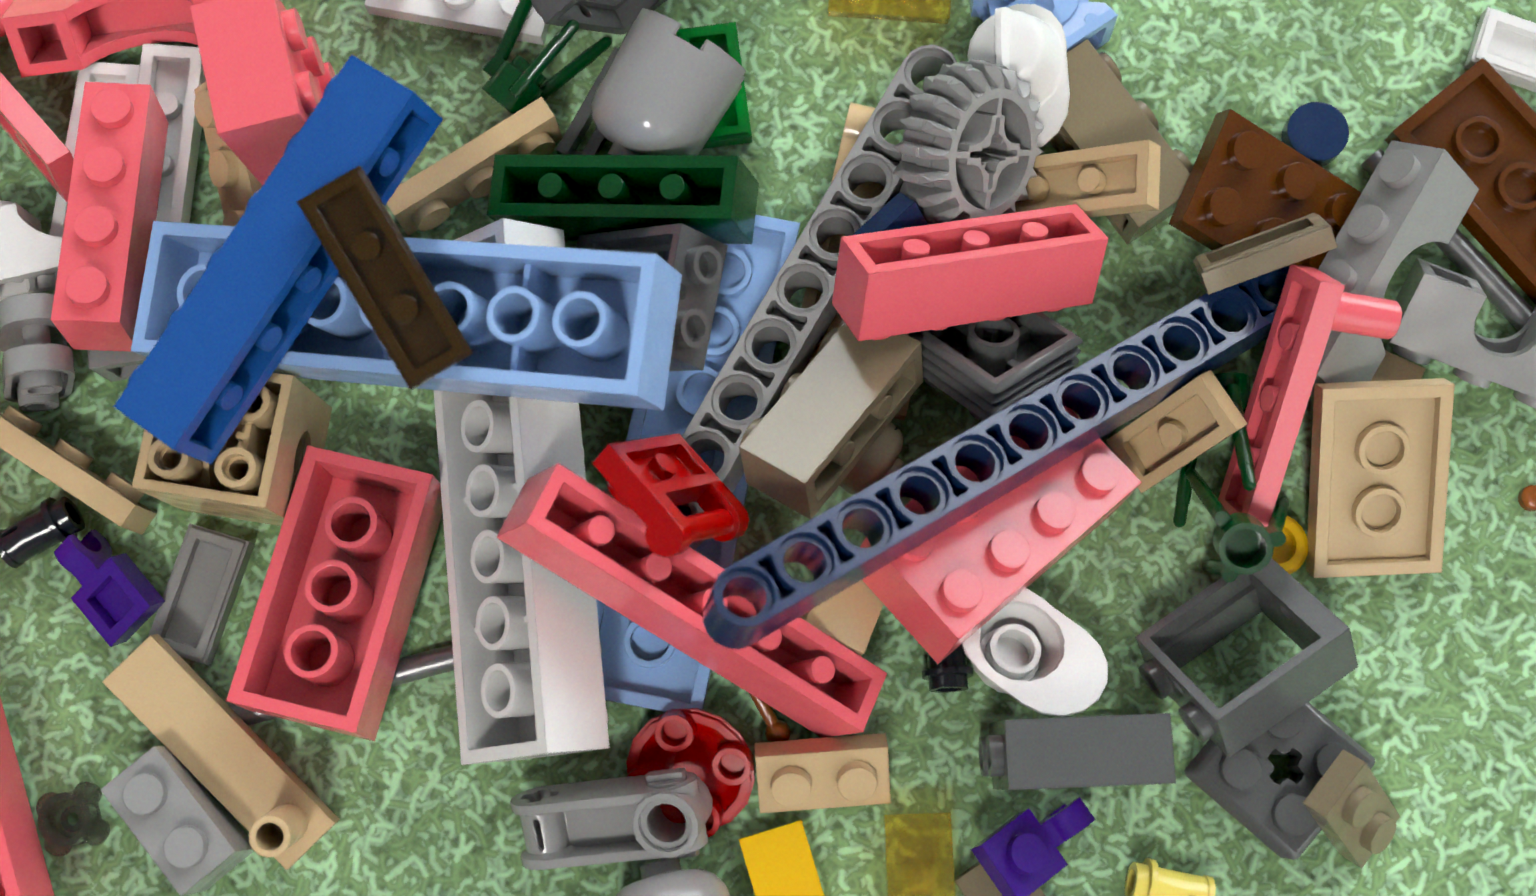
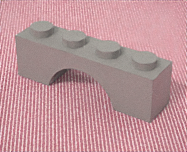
(1409, 201)

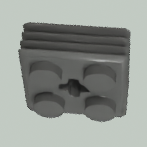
(997, 361)
(1275, 807)

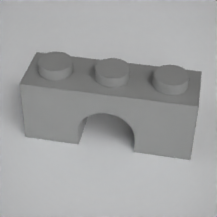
(1440, 323)

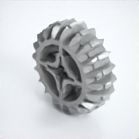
(969, 142)

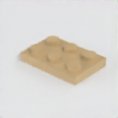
(1379, 477)

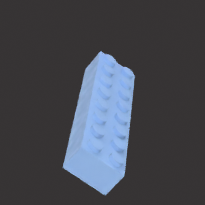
(534, 317)

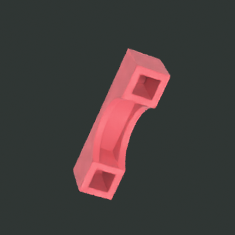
(77, 33)

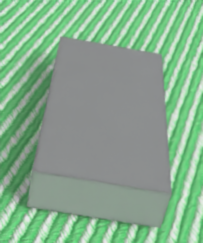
(201, 592)

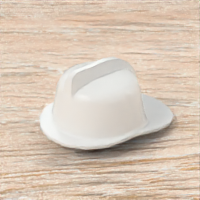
(1035, 46)
(1039, 657)

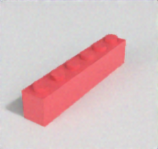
(605, 553)

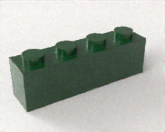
(626, 193)

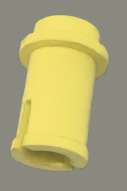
(1151, 880)

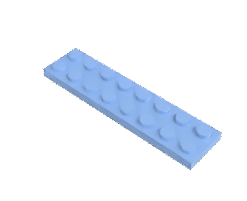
(635, 662)

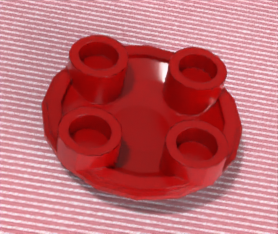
(703, 746)

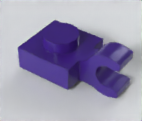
(113, 589)
(1024, 851)

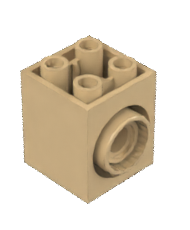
(255, 466)

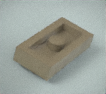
(1353, 809)

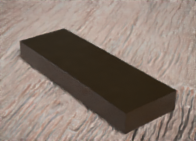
(385, 277)

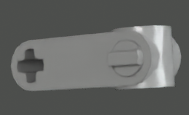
(613, 820)

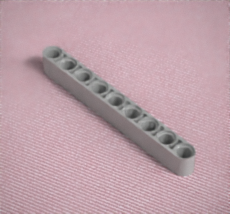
(805, 267)

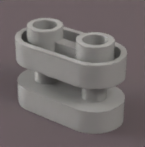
(35, 355)

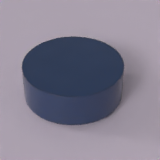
(1316, 132)

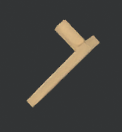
(221, 751)

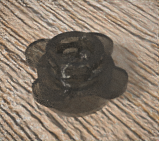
(53, 819)

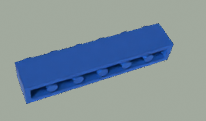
(271, 266)

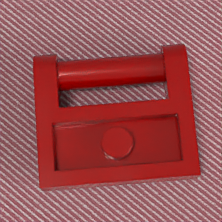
(665, 473)

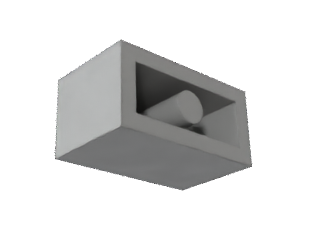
(178, 821)

